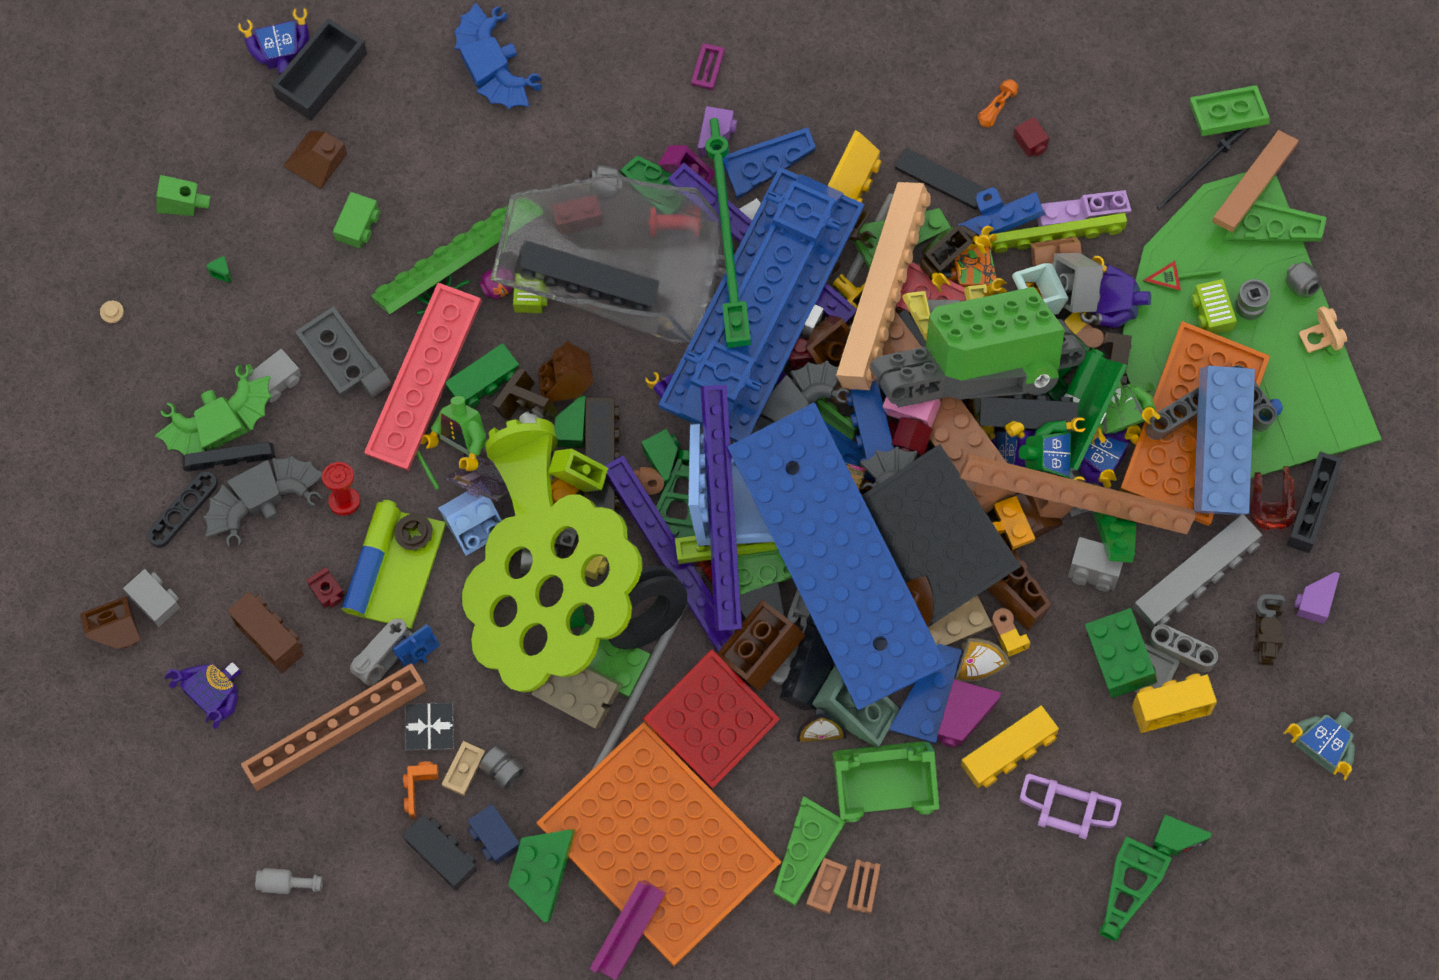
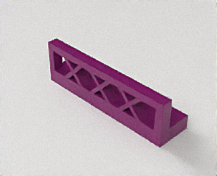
(628, 929)

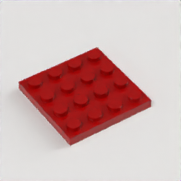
(711, 719)

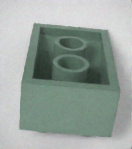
(867, 723)

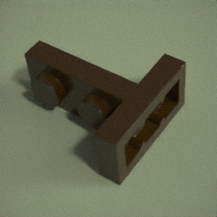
(518, 394)

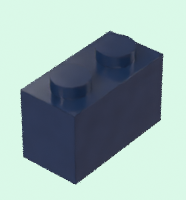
(494, 835)

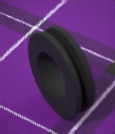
(661, 615)

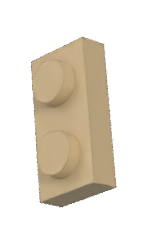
(463, 768)

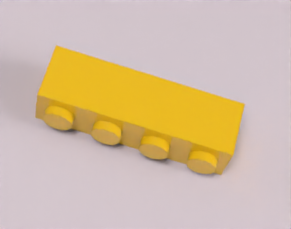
(1009, 747)

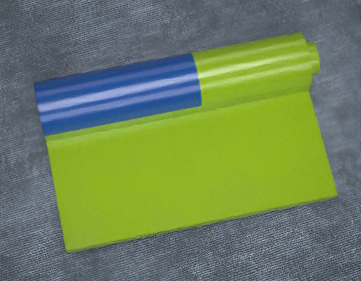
(387, 577)

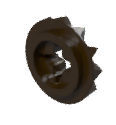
(409, 523)

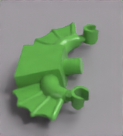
(220, 418)

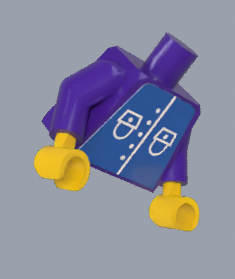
(277, 43)
(1009, 441)
(1104, 458)

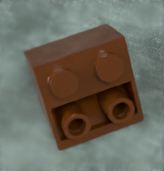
(565, 373)

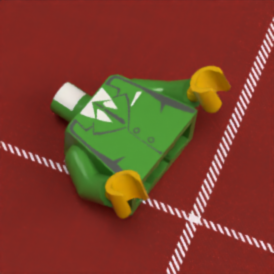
(1127, 408)

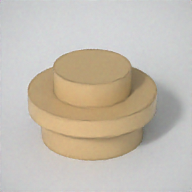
(111, 311)

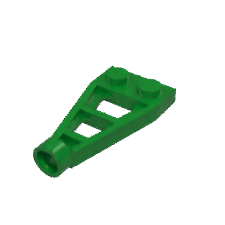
(679, 527)
(1140, 858)

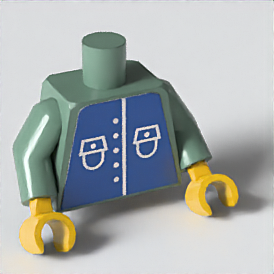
(1326, 741)

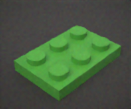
(1229, 110)
(619, 664)

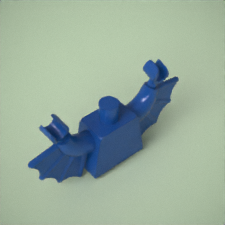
(488, 61)

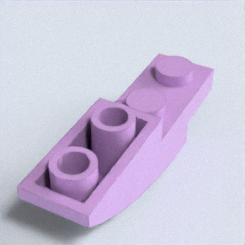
(1085, 208)

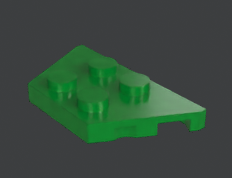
(540, 870)

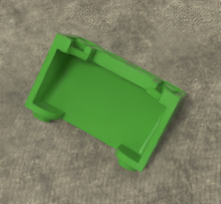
(885, 779)

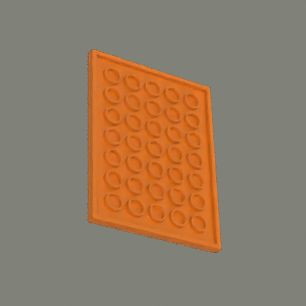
(660, 823)

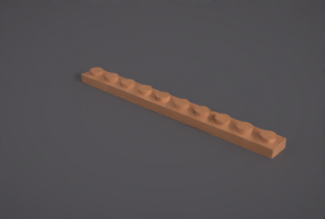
(1077, 494)

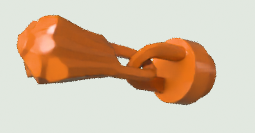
(988, 115)

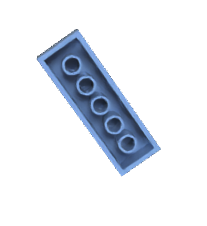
(1224, 440)

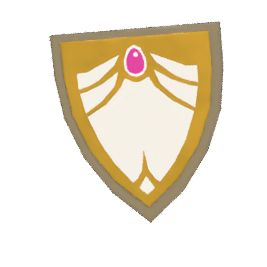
(980, 660)

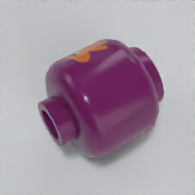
(493, 289)

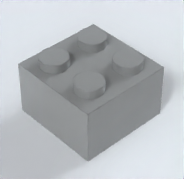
(1080, 281)
(1093, 567)

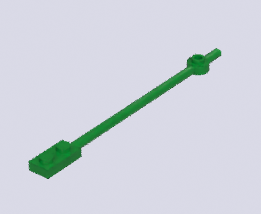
(734, 312)

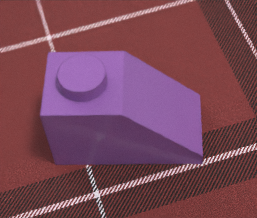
(726, 124)
(1317, 599)

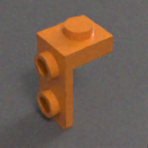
(424, 771)

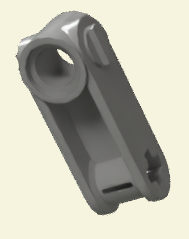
(379, 654)

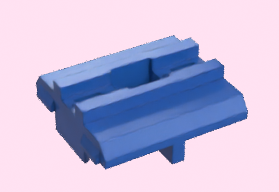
(416, 646)

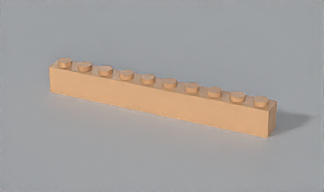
(883, 285)

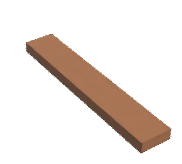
(1255, 181)

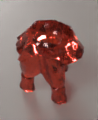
(1282, 512)

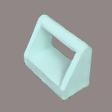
(1047, 283)

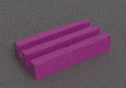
(703, 84)

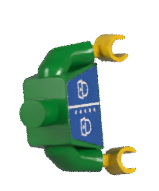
(1051, 448)

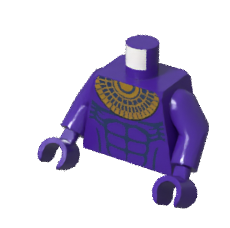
(209, 689)

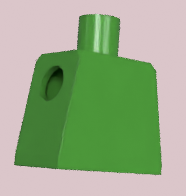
(179, 197)

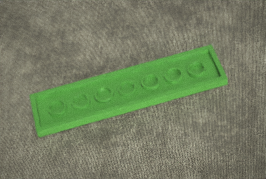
(441, 264)

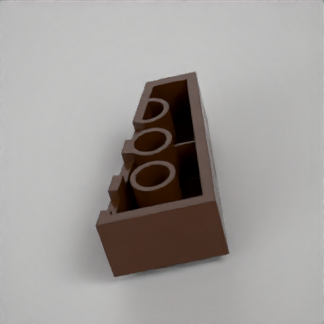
(1021, 594)

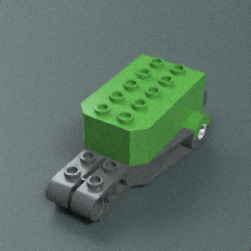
(982, 350)

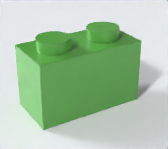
(356, 220)

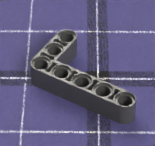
(1190, 411)

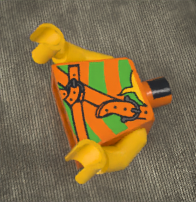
(974, 268)

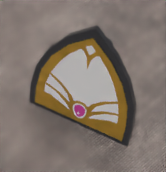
(821, 728)

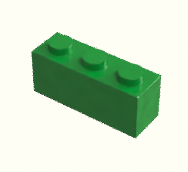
(483, 376)

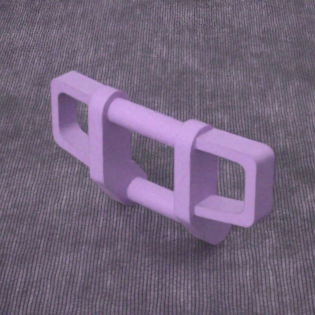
(1090, 798)

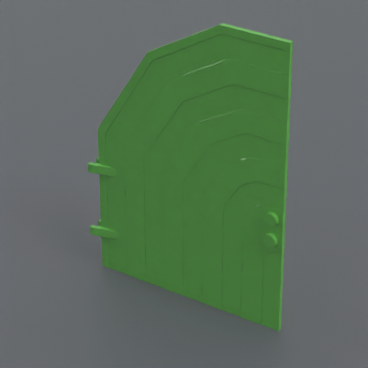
(1317, 389)

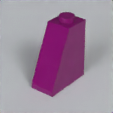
(965, 712)

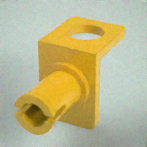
(848, 289)

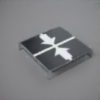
(429, 727)

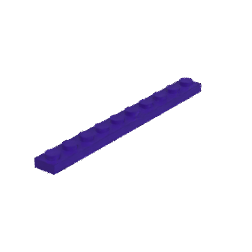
(684, 176)
(721, 507)
(664, 546)

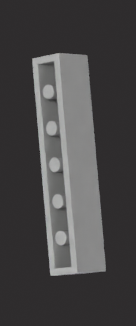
(1197, 572)

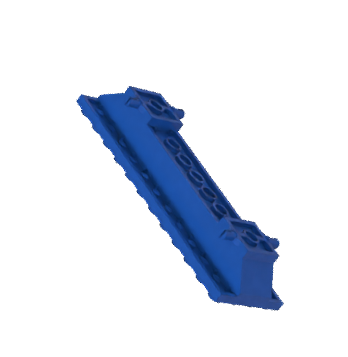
(780, 277)
(836, 556)

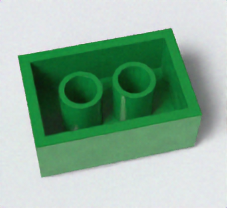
(1121, 653)

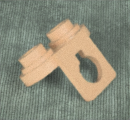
(1327, 327)

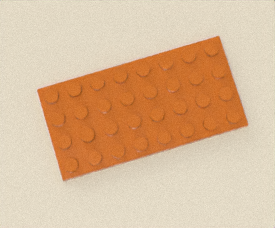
(1167, 466)

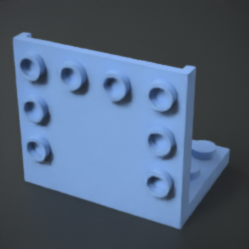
(748, 520)

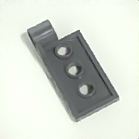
(371, 374)

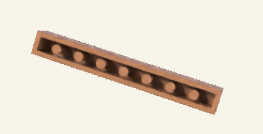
(334, 727)

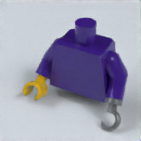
(1118, 298)

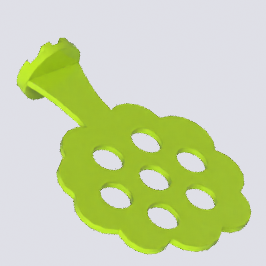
(523, 461)

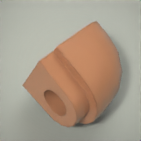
(650, 479)

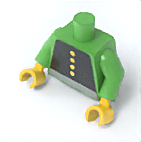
(460, 428)

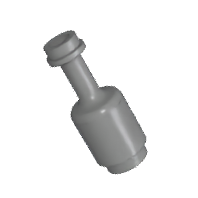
(281, 881)

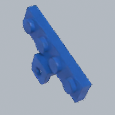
(1003, 216)

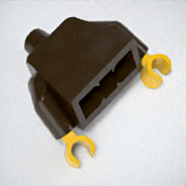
(946, 249)

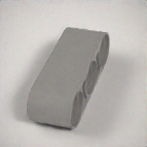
(1195, 647)

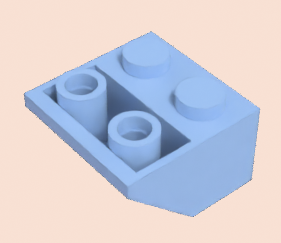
(470, 520)

